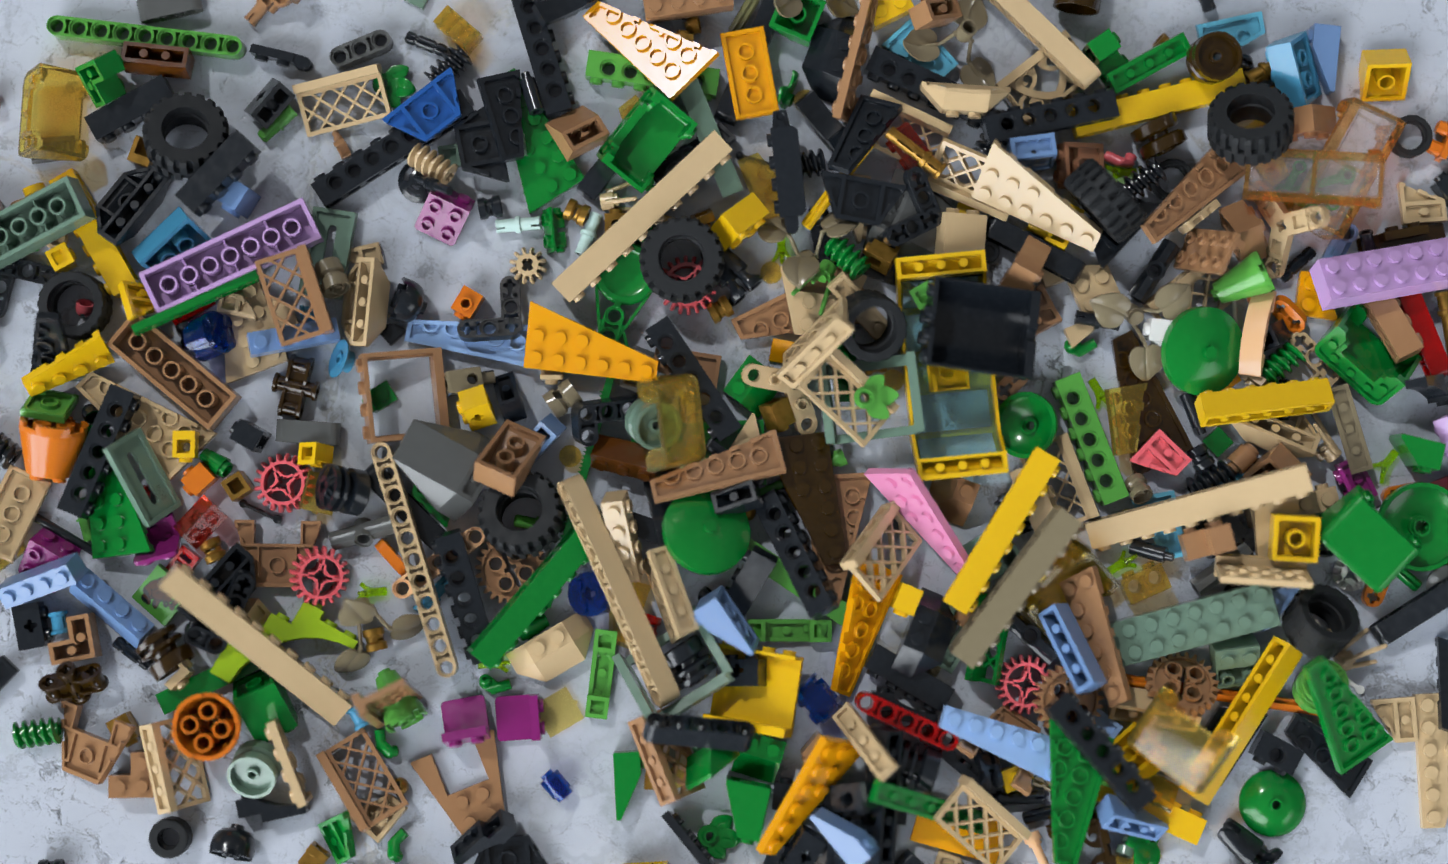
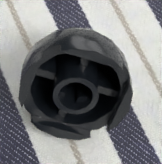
(407, 301)
(233, 843)

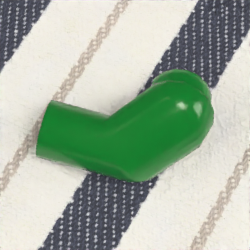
(1081, 349)
(493, 686)
(384, 747)
(393, 845)

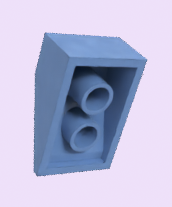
(724, 619)

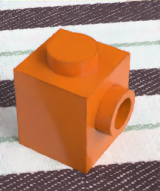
(467, 303)
(198, 479)

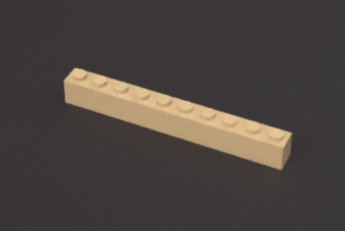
(642, 216)
(1199, 506)
(254, 643)

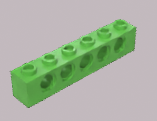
(599, 60)
(1100, 446)

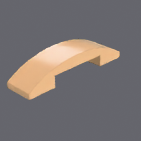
(1255, 333)

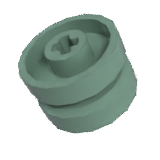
(643, 425)
(254, 769)

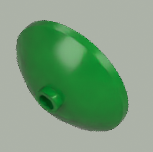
(1015, 417)
(1257, 800)

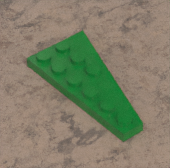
(544, 170)
(1345, 720)
(1073, 794)

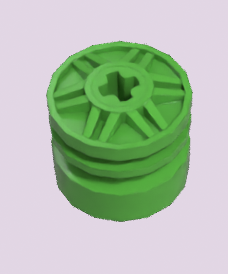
(1302, 693)

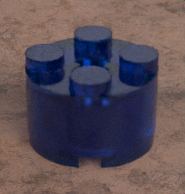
(209, 335)
(580, 595)
(818, 699)

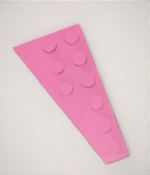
(920, 510)

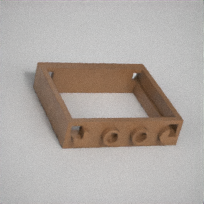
(437, 380)

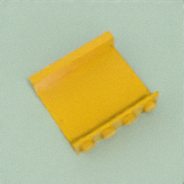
(766, 707)

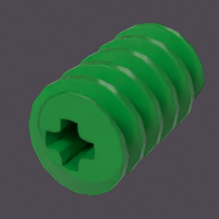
(846, 257)
(1281, 362)
(37, 734)

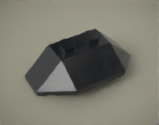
(826, 55)
(130, 203)
(222, 574)
(925, 636)

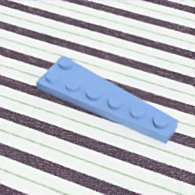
(445, 335)
(1012, 743)

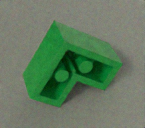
(1104, 53)
(101, 78)

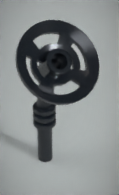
(421, 182)

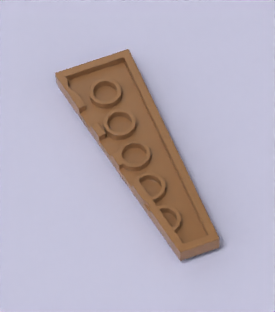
(857, 56)
(1194, 191)
(752, 460)
(1085, 599)

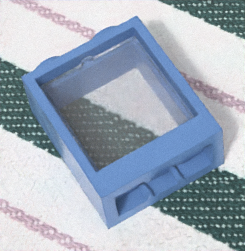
(1034, 150)

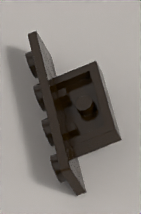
(1411, 234)

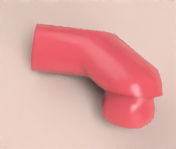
(1119, 161)

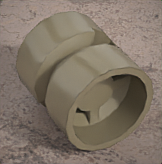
(332, 277)
(562, 398)

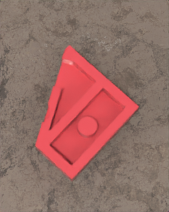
(1161, 455)

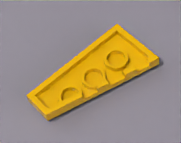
(78, 362)

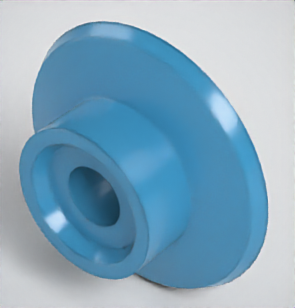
(341, 359)

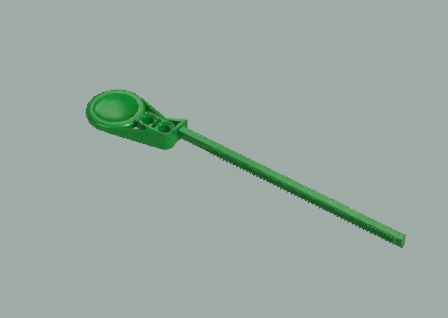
(623, 287)

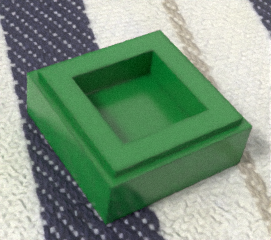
(1217, 441)

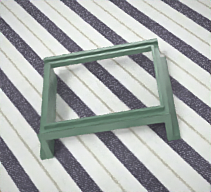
(894, 361)
(643, 701)

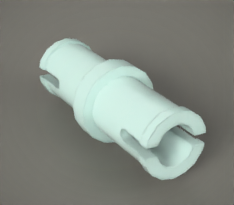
(518, 224)
(589, 232)

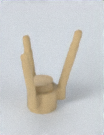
(611, 200)
(1328, 449)
(1347, 659)

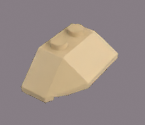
(963, 98)
(366, 302)
(1294, 434)
(553, 649)

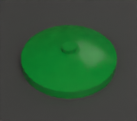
(1201, 350)
(1423, 511)
(701, 538)

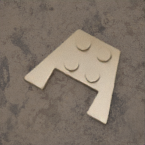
(1091, 283)
(805, 306)

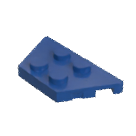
(429, 109)

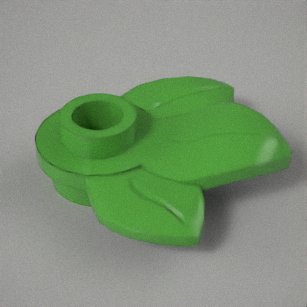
(879, 397)

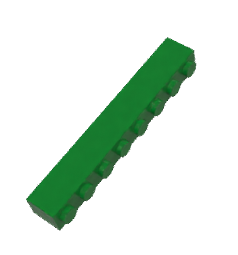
(529, 601)

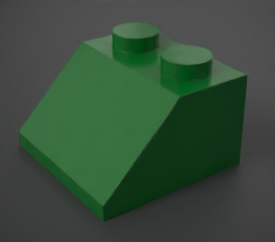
(801, 27)
(746, 395)
(1418, 453)
(762, 759)
(705, 764)

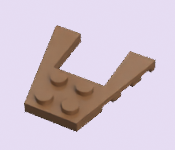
(471, 803)

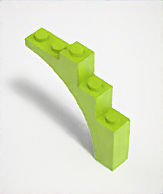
(305, 625)

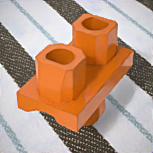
(1437, 148)

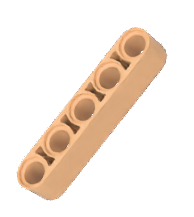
(470, 546)

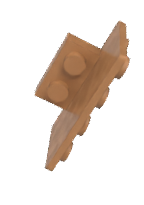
(1208, 250)

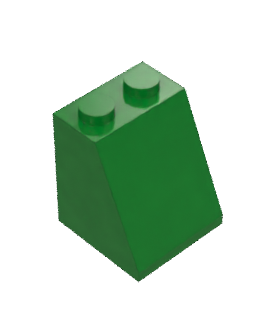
(261, 700)
(748, 807)

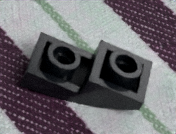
(596, 180)

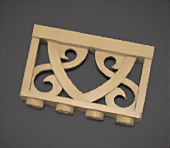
(1016, 82)

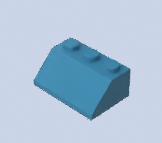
(1294, 68)
(170, 239)

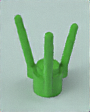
(825, 273)

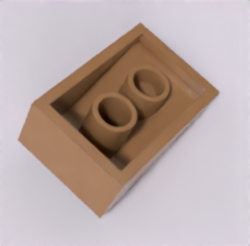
(508, 458)

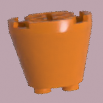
(51, 447)
(193, 727)

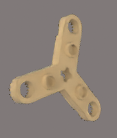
(1281, 239)
(799, 402)

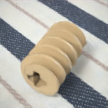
(429, 165)

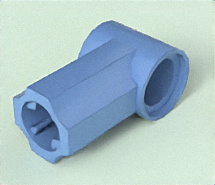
(1340, 246)

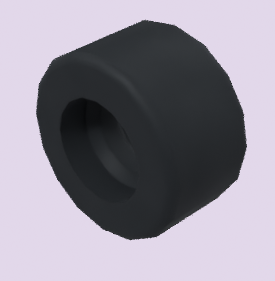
(156, 841)

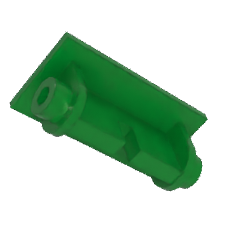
(553, 240)

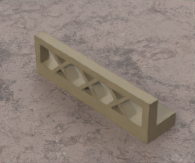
(1350, 430)

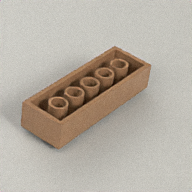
(175, 373)

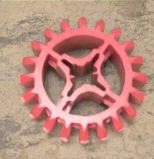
(671, 273)
(278, 473)
(317, 585)
(1005, 680)

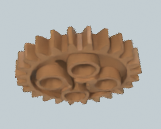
(493, 578)
(1202, 688)
(1046, 695)

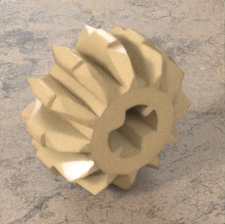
(535, 264)

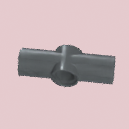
(361, 533)
(1206, 581)

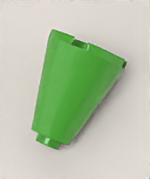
(1243, 280)
(403, 713)

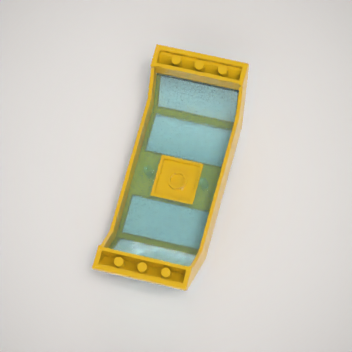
(957, 405)

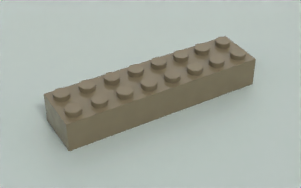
(1014, 586)

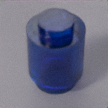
(556, 785)

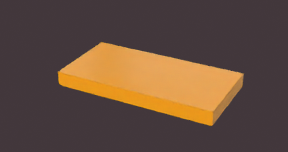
(749, 73)
(933, 834)

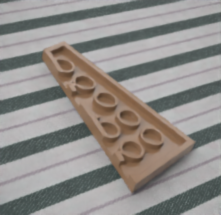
(773, 316)
(851, 496)

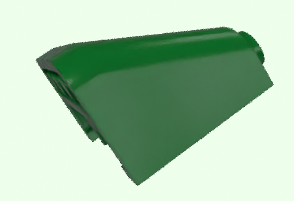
(645, 139)
(1363, 358)
(1367, 539)

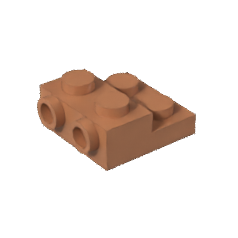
(1072, 155)

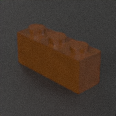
(157, 60)
(621, 458)

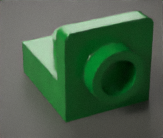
(382, 396)

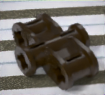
(297, 378)
(74, 682)

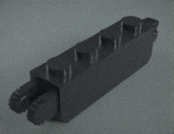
(788, 171)

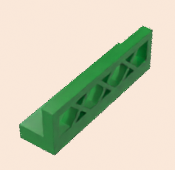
(1147, 63)
(978, 674)

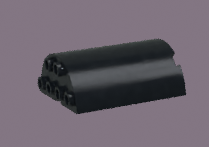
(979, 328)

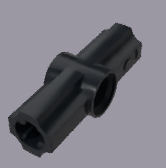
(1146, 282)
(1041, 645)

